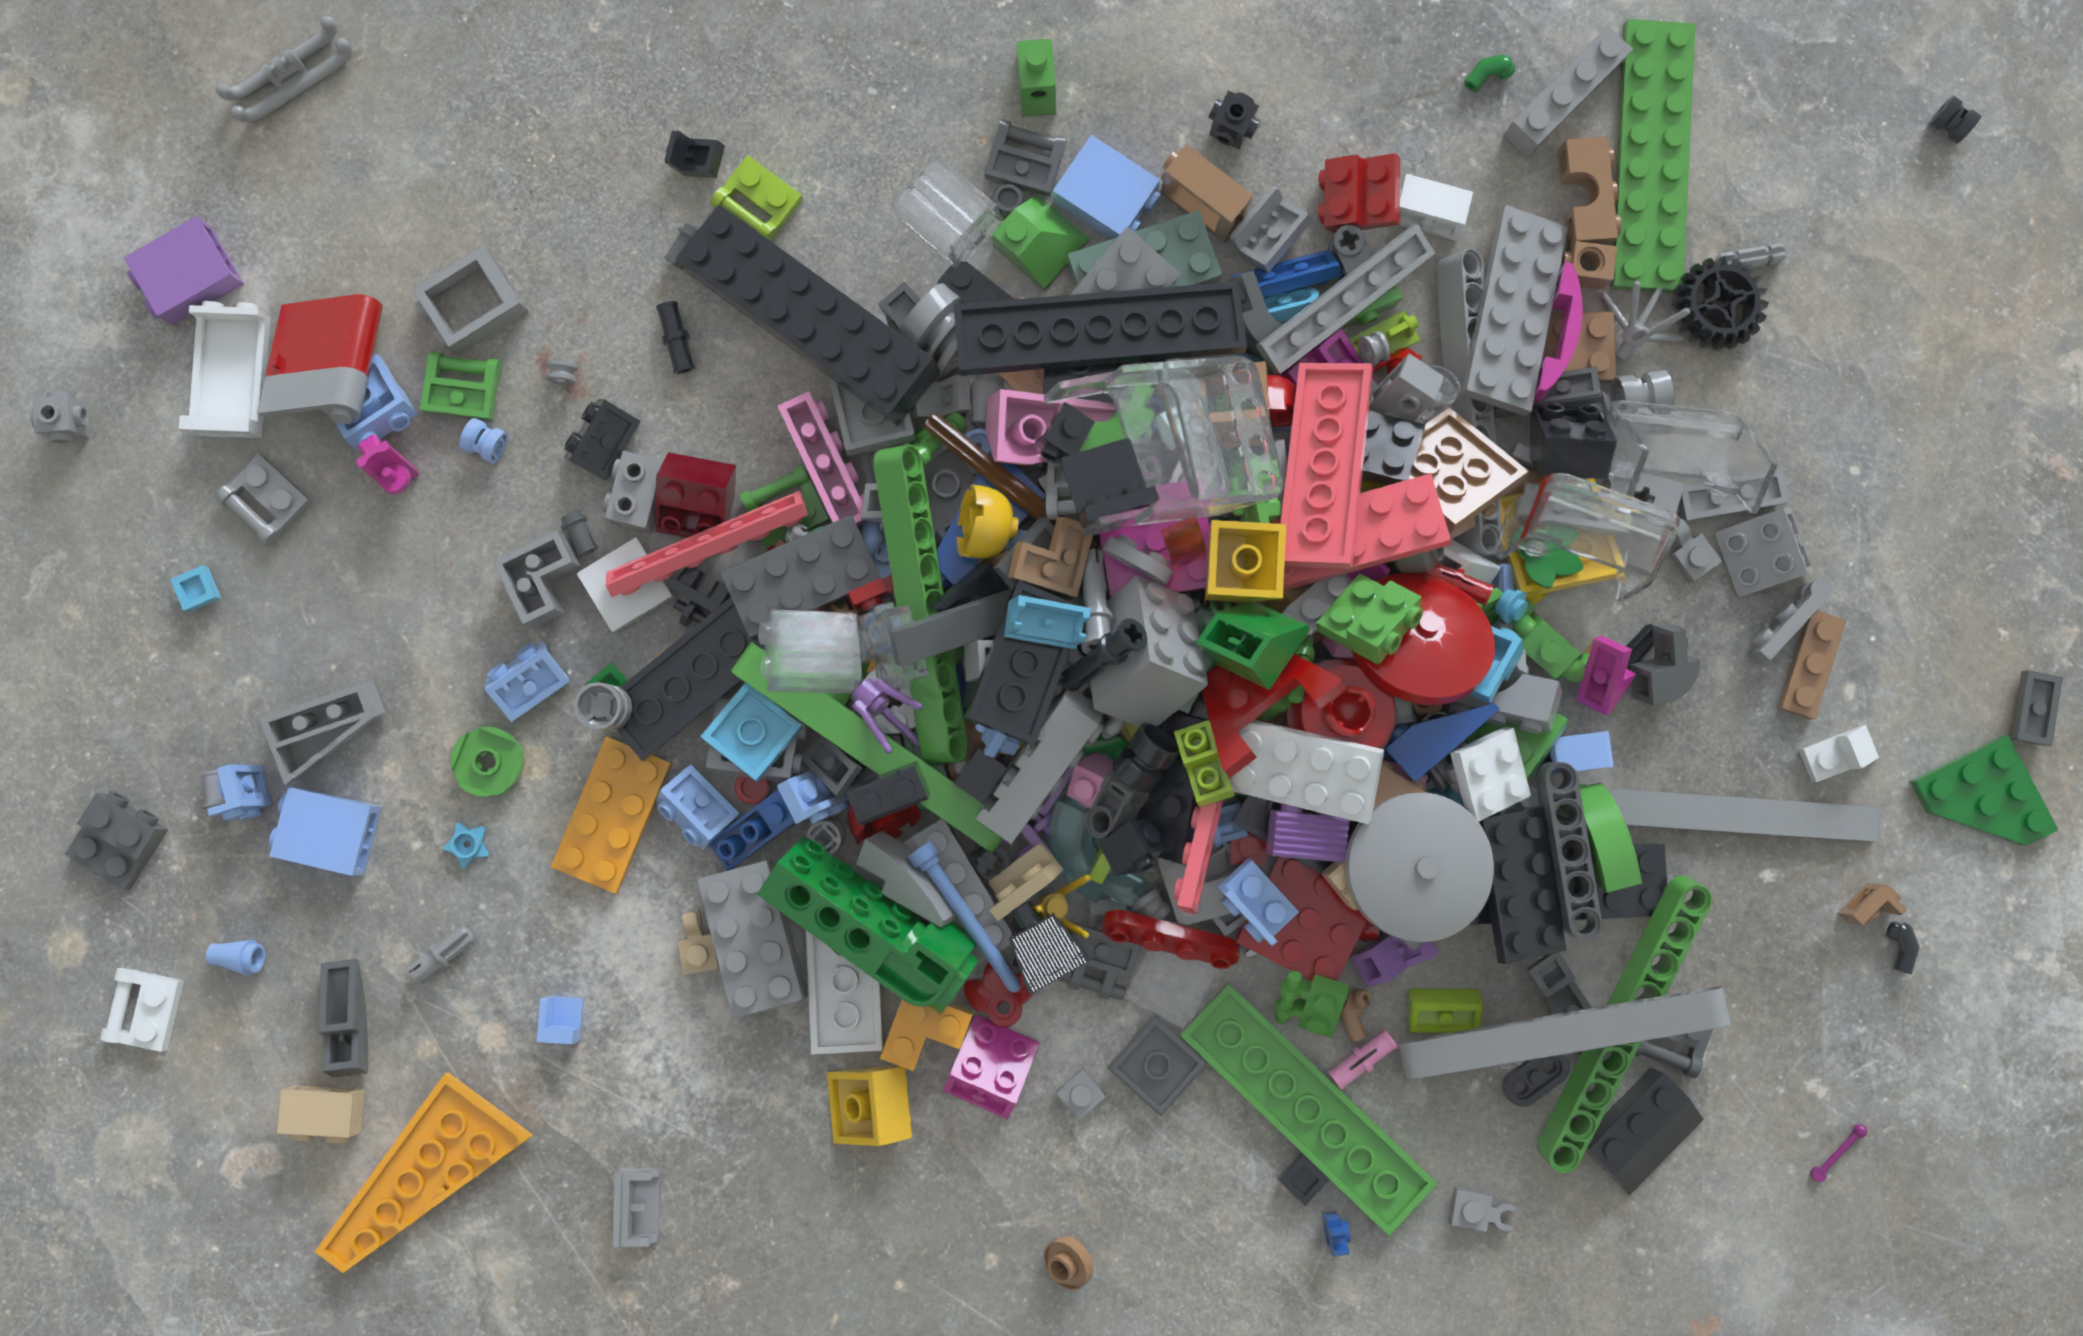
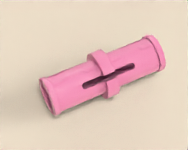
(1381, 1043)

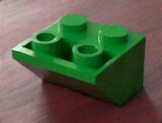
(1252, 641)

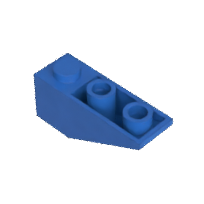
(753, 831)

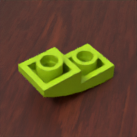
(1203, 764)

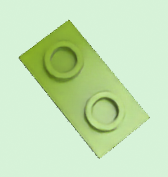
(1397, 329)

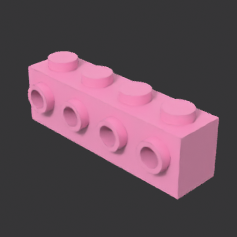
(822, 457)

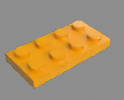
(611, 816)

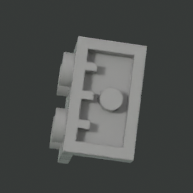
(1764, 551)

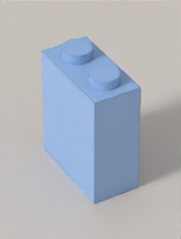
(1106, 189)
(324, 831)

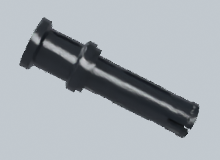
(1111, 650)

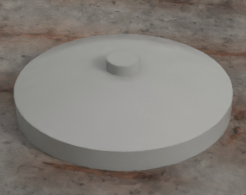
(1419, 867)

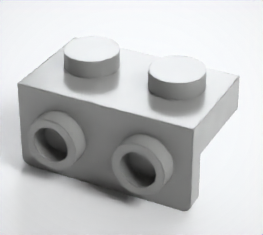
(1269, 230)

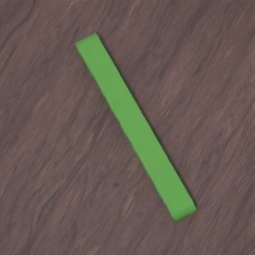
(919, 584)
(855, 737)
(1637, 974)

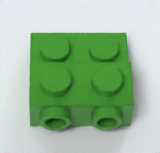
(1371, 617)

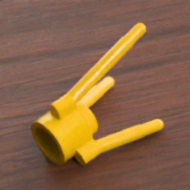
(1057, 903)

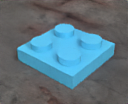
(751, 732)

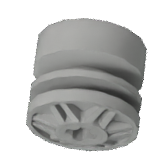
(933, 326)

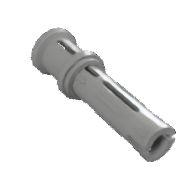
(1095, 598)

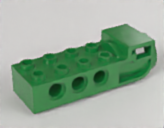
(869, 929)

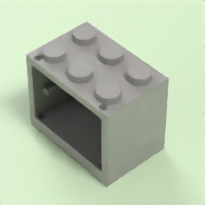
(1166, 670)

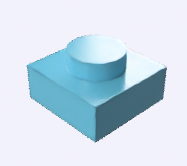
(195, 588)

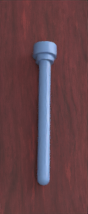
(927, 860)

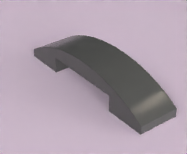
(1557, 986)

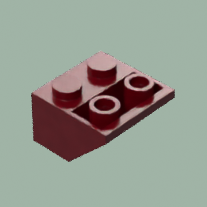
(693, 494)

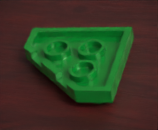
(1988, 794)

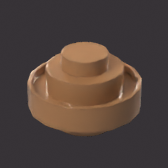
(1068, 1263)

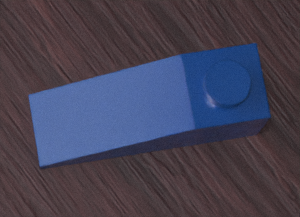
(1431, 740)

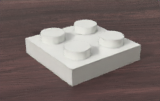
(1490, 773)

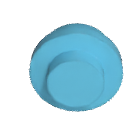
(1511, 605)

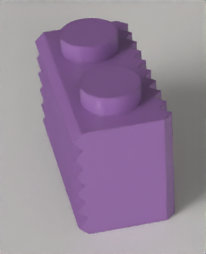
(1306, 834)

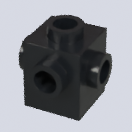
(1234, 119)

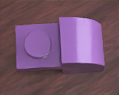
(1388, 957)

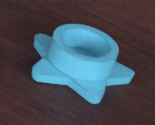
(458, 848)

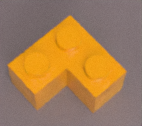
(917, 1023)

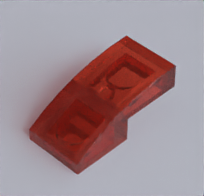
(1183, 542)

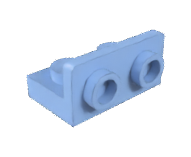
(525, 680)
(243, 790)
(810, 798)
(695, 807)
(1257, 900)

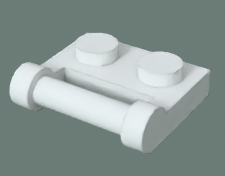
(153, 1012)

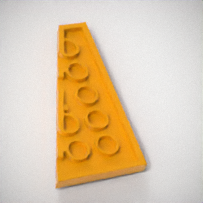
(435, 1155)

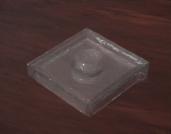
(1170, 986)

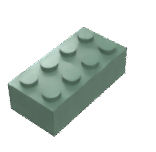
(1179, 241)

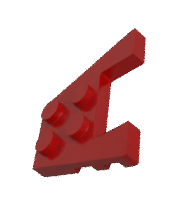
(1236, 702)

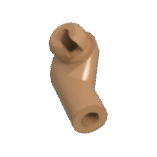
(1352, 1010)

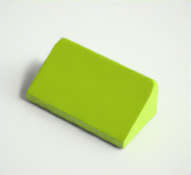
(1443, 1010)

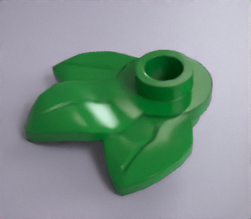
(1544, 569)

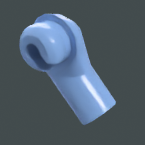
(871, 535)

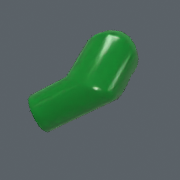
(1110, 746)

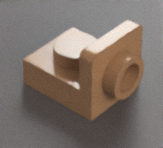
(1867, 902)

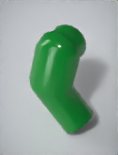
(1489, 66)

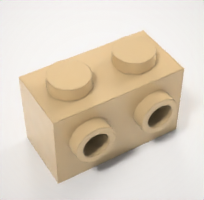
(320, 1112)

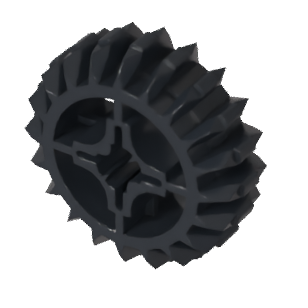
(1723, 330)

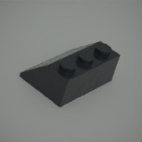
(1643, 1129)

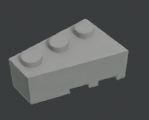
(315, 729)

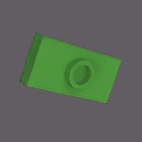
(1371, 312)

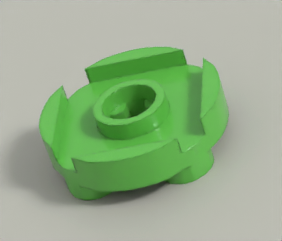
(479, 743)

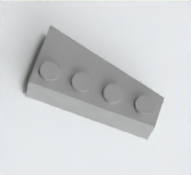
(1040, 767)

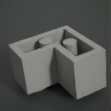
(529, 573)

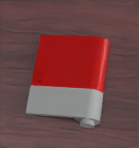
(322, 357)

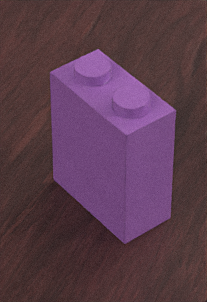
(182, 270)

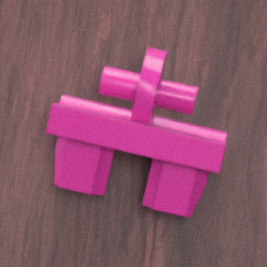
(385, 465)

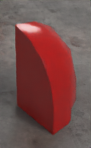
(1281, 400)

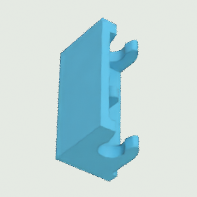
(1046, 622)

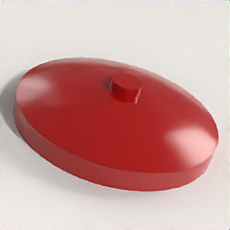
(1443, 654)

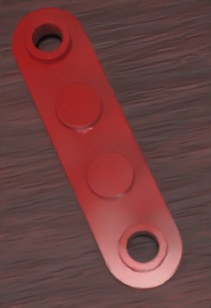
(1170, 937)

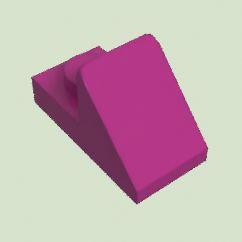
(1605, 675)

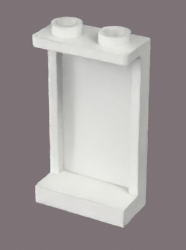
(227, 370)

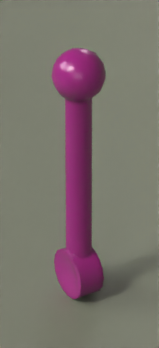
(1819, 1173)

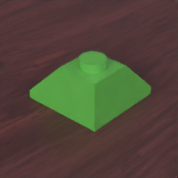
(1038, 240)

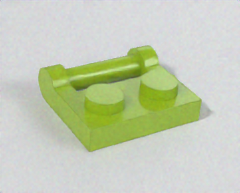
(763, 191)

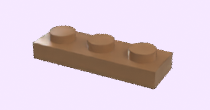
(1811, 665)

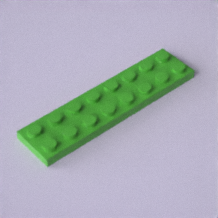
(1653, 154)
(1308, 1109)

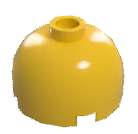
(985, 522)

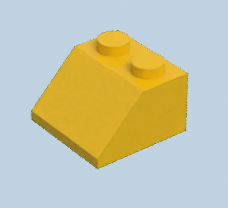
(1245, 561)
(869, 1105)

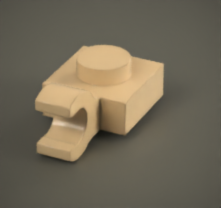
(696, 950)

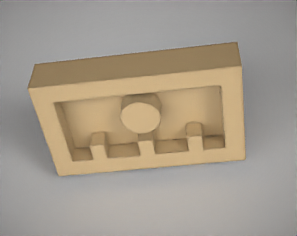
(1023, 879)

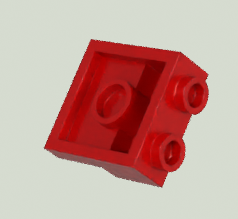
(1360, 192)

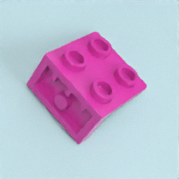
(991, 1067)

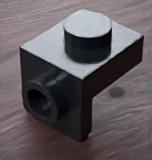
(694, 156)
(1064, 434)

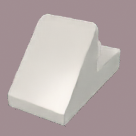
(1839, 754)

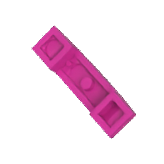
(1567, 299)

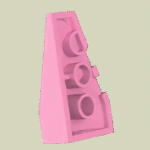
(1020, 417)

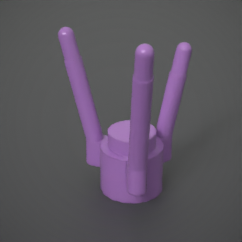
(871, 698)

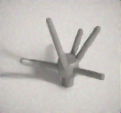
(1634, 332)

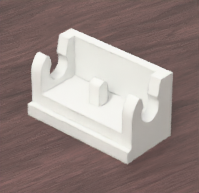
(1434, 207)

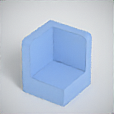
(560, 1020)

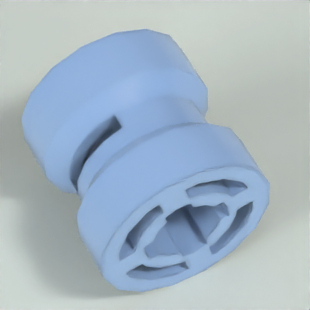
(483, 440)

